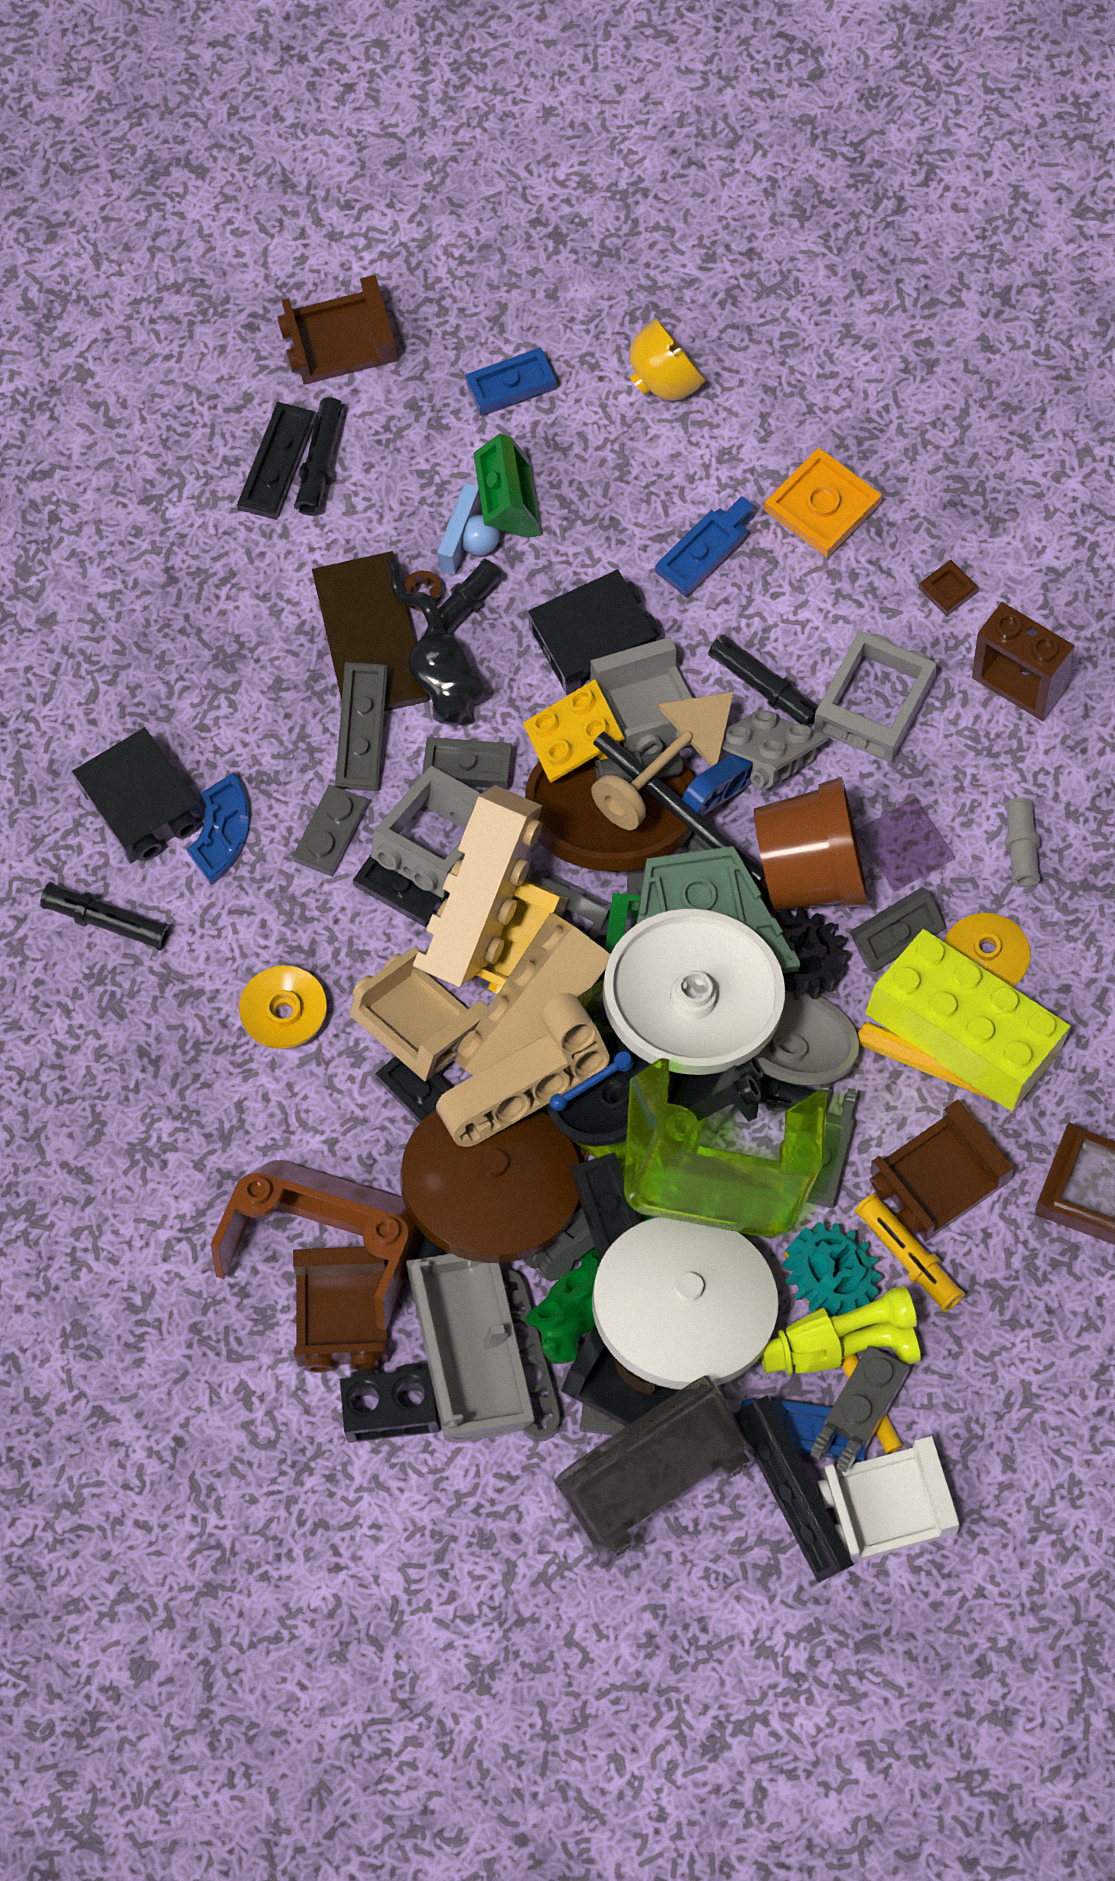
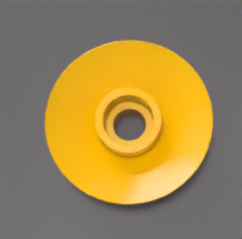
(1011, 945)
(279, 988)

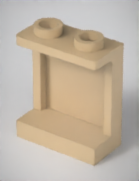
(413, 1015)

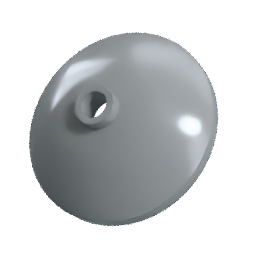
(810, 1044)

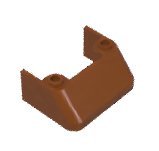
(330, 1201)

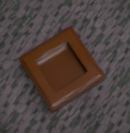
(948, 588)

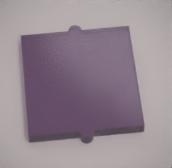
(905, 845)

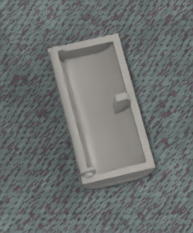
(470, 1347)

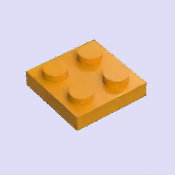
(823, 502)

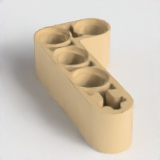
(528, 1076)

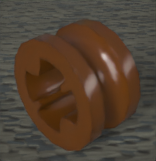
(427, 578)

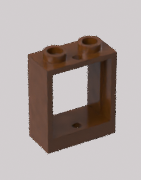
(1007, 650)

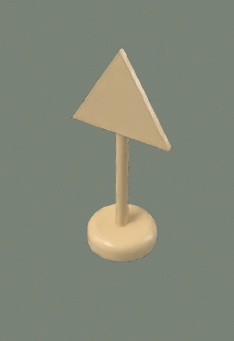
(700, 723)

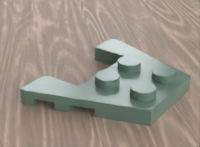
(716, 883)

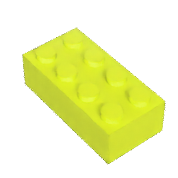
(967, 1019)

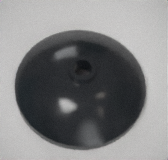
(597, 1114)

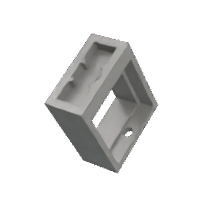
(863, 732)
(443, 796)

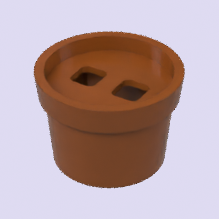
(811, 850)

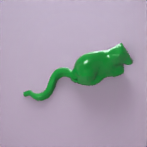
(567, 1310)

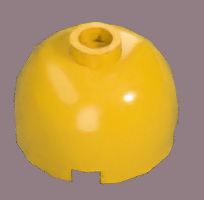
(662, 364)

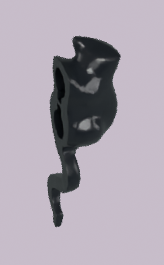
(439, 661)

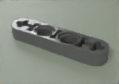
(532, 1354)

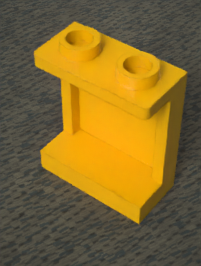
(532, 910)

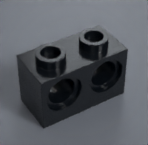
(389, 1417)

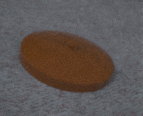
(586, 838)
(491, 1197)

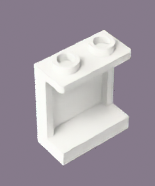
(890, 1501)

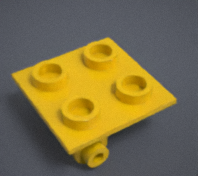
(568, 728)

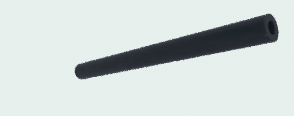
(673, 802)

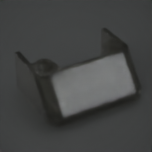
(650, 1467)

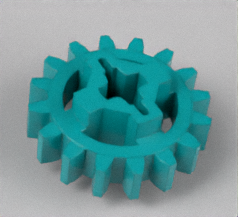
(831, 1269)

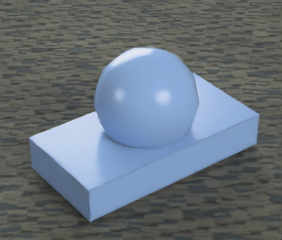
(466, 532)

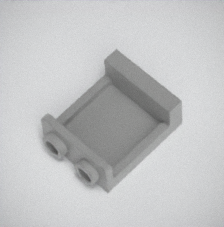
(634, 685)

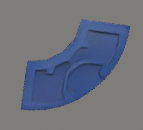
(224, 828)

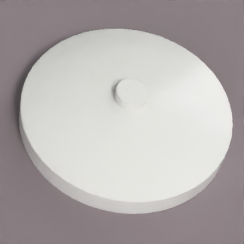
(693, 991)
(684, 1302)

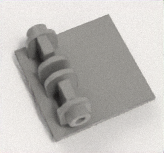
(772, 746)

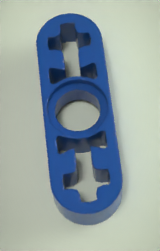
(718, 784)

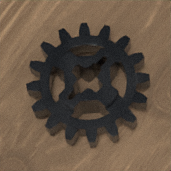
(820, 960)

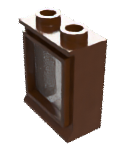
(1081, 1185)

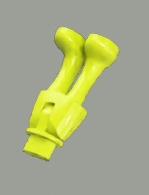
(824, 1341)

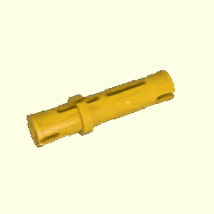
(944, 1291)

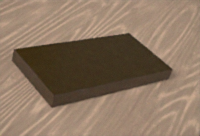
(368, 624)

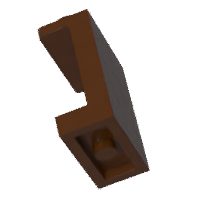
(339, 334)
(941, 1173)
(338, 1309)

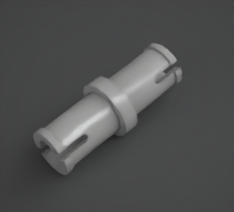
(1022, 842)

